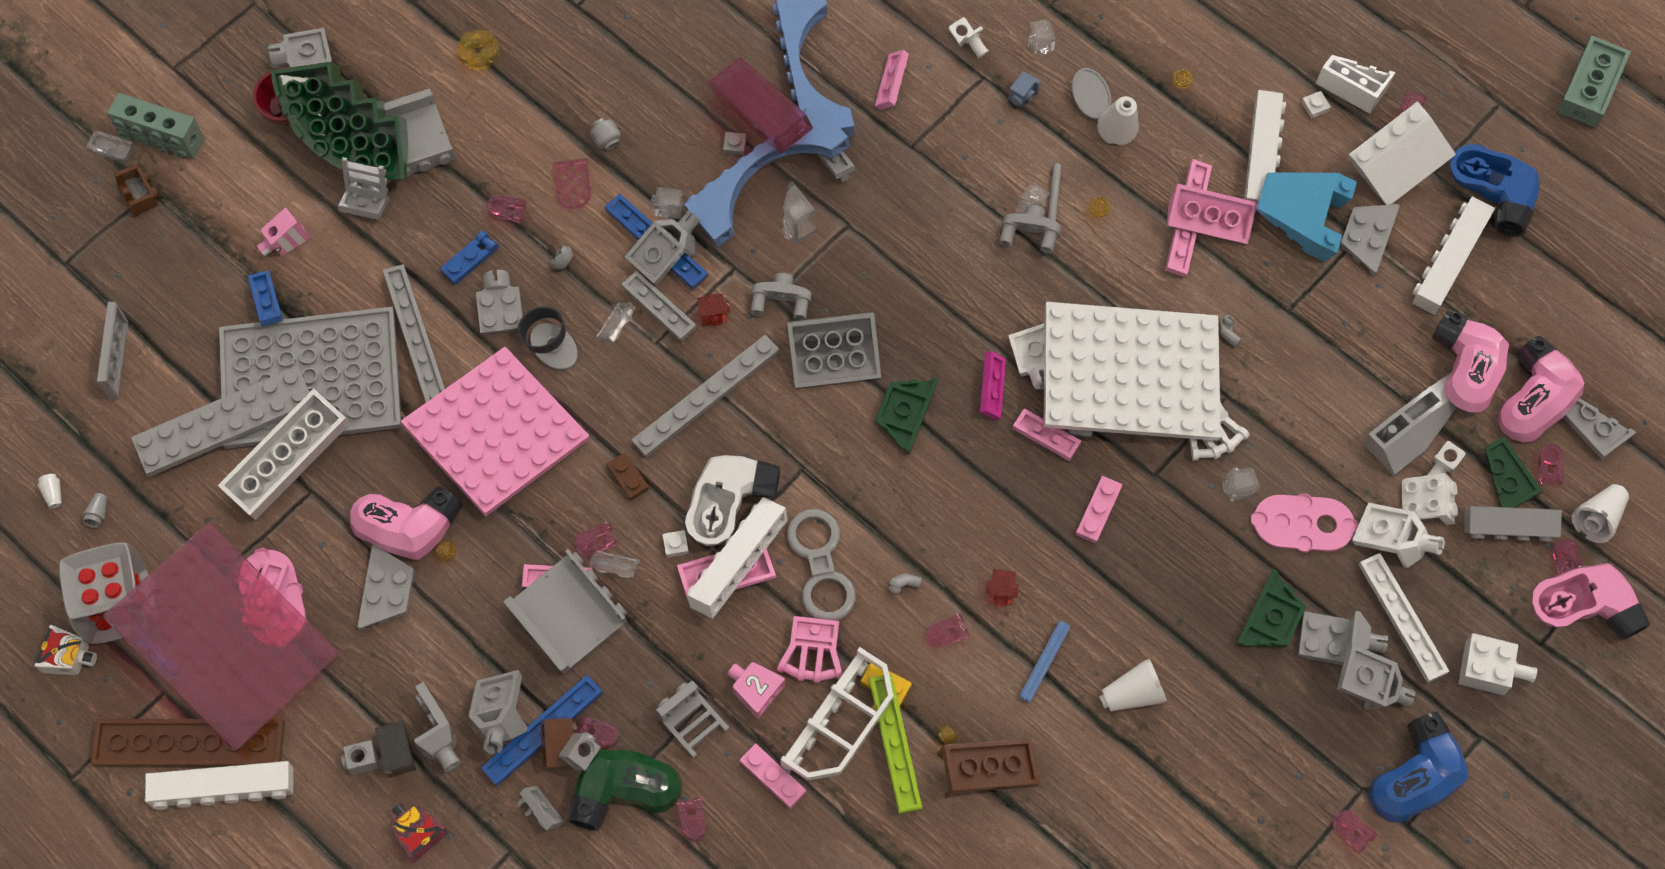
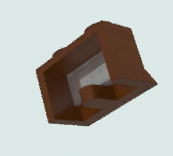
(136, 190)

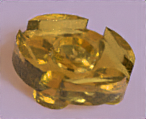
(474, 39)

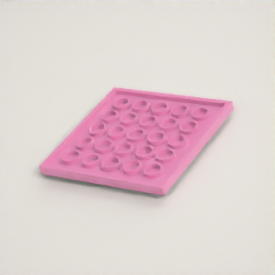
(495, 431)

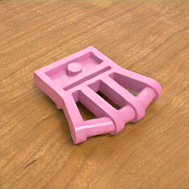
(814, 635)

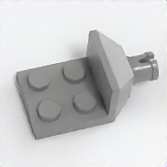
(663, 246)
(1328, 637)
(1373, 679)
(495, 710)
(440, 740)

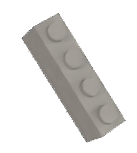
(1512, 521)

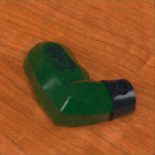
(625, 779)

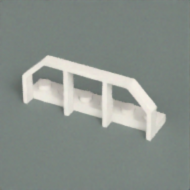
(832, 704)

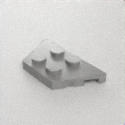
(1368, 234)
(385, 590)

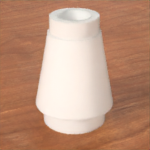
(50, 489)

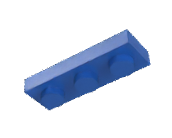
(265, 298)

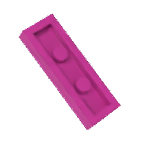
(992, 385)

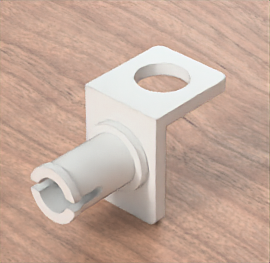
(971, 38)
(1443, 466)

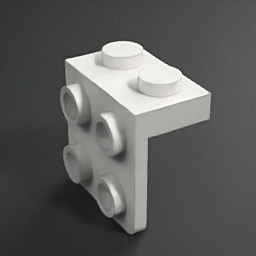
(1431, 497)

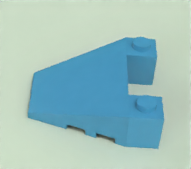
(1300, 207)

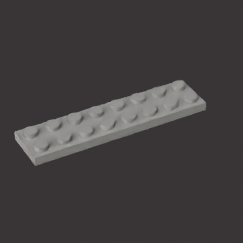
(220, 421)

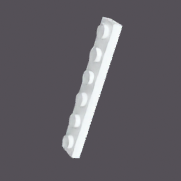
(1403, 618)

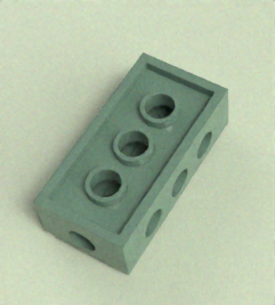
(1600, 59)
(156, 126)

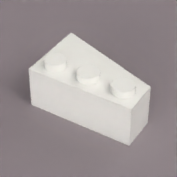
(1354, 83)

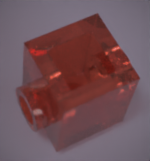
(713, 309)
(1002, 587)

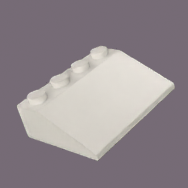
(1401, 154)

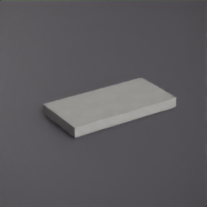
(112, 351)

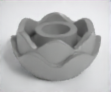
(562, 257)

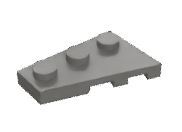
(1596, 429)

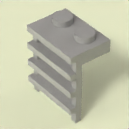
(364, 190)
(683, 705)

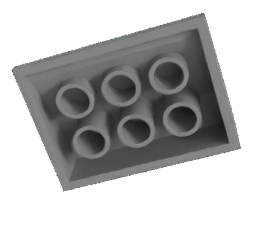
(834, 349)

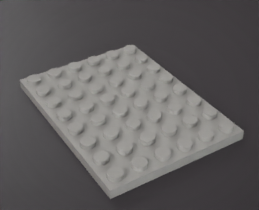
(340, 355)

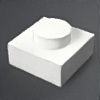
(1315, 104)
(675, 543)

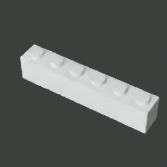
(1264, 141)
(1452, 256)
(737, 557)
(219, 784)

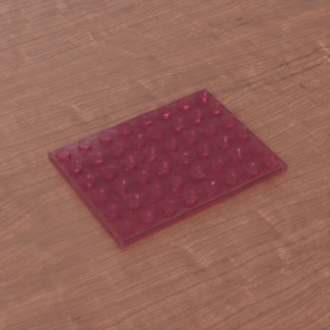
(221, 635)

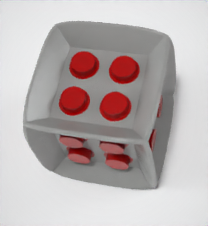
(94, 583)

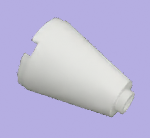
(1119, 122)
(1601, 514)
(1134, 689)

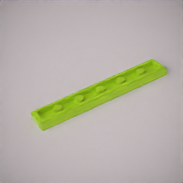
(896, 748)

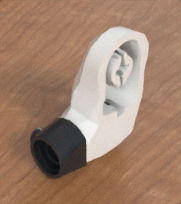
(720, 495)

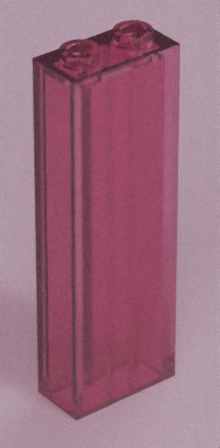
(760, 105)

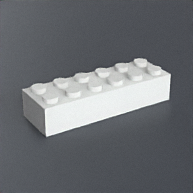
(284, 454)

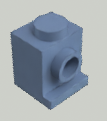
(1024, 89)

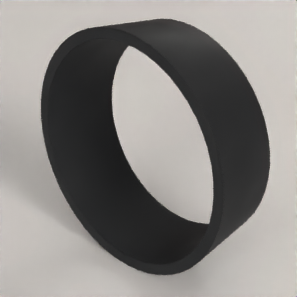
(535, 315)

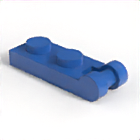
(469, 258)

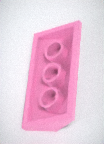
(1211, 213)
(691, 571)

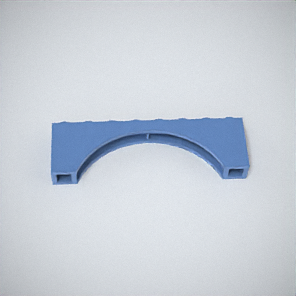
(794, 23)
(718, 198)

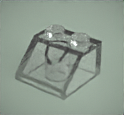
(798, 215)

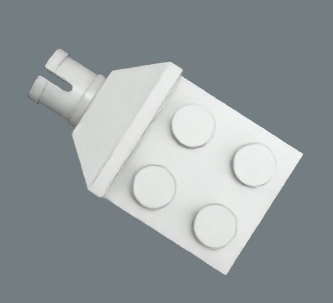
(1396, 532)

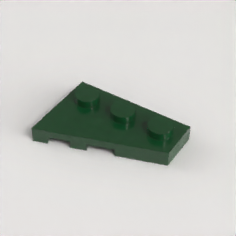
(1510, 476)

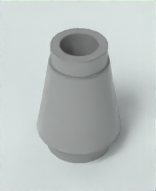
(95, 512)

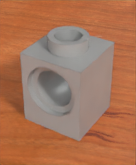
(570, 751)
(369, 762)

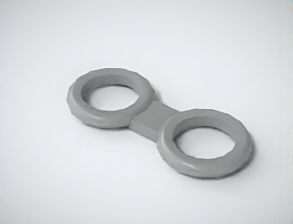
(821, 564)

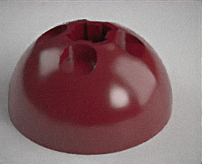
(267, 101)

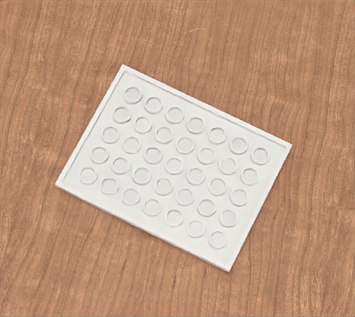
(1131, 371)

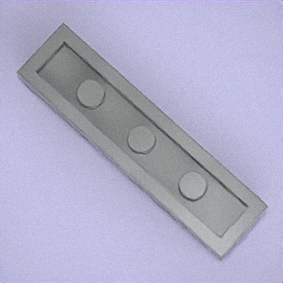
(658, 306)

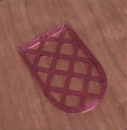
(573, 188)

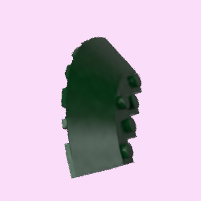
(338, 121)

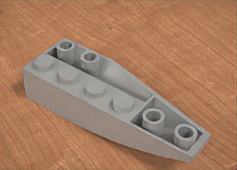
(1411, 428)

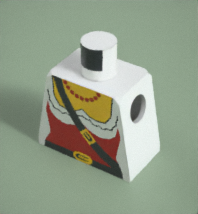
(63, 653)

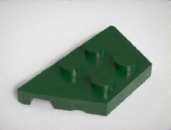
(905, 410)
(1273, 616)

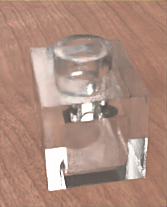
(1041, 36)
(667, 202)
(1240, 483)

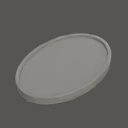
(1090, 93)
(562, 357)

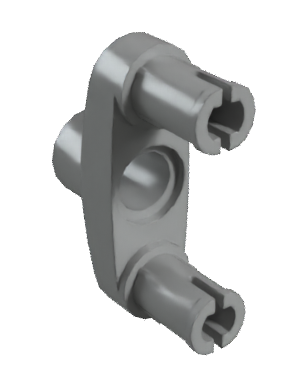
(1031, 221)
(783, 290)

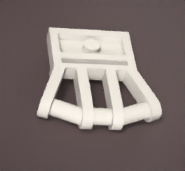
(1227, 445)

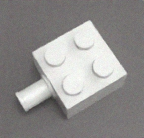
(1492, 665)

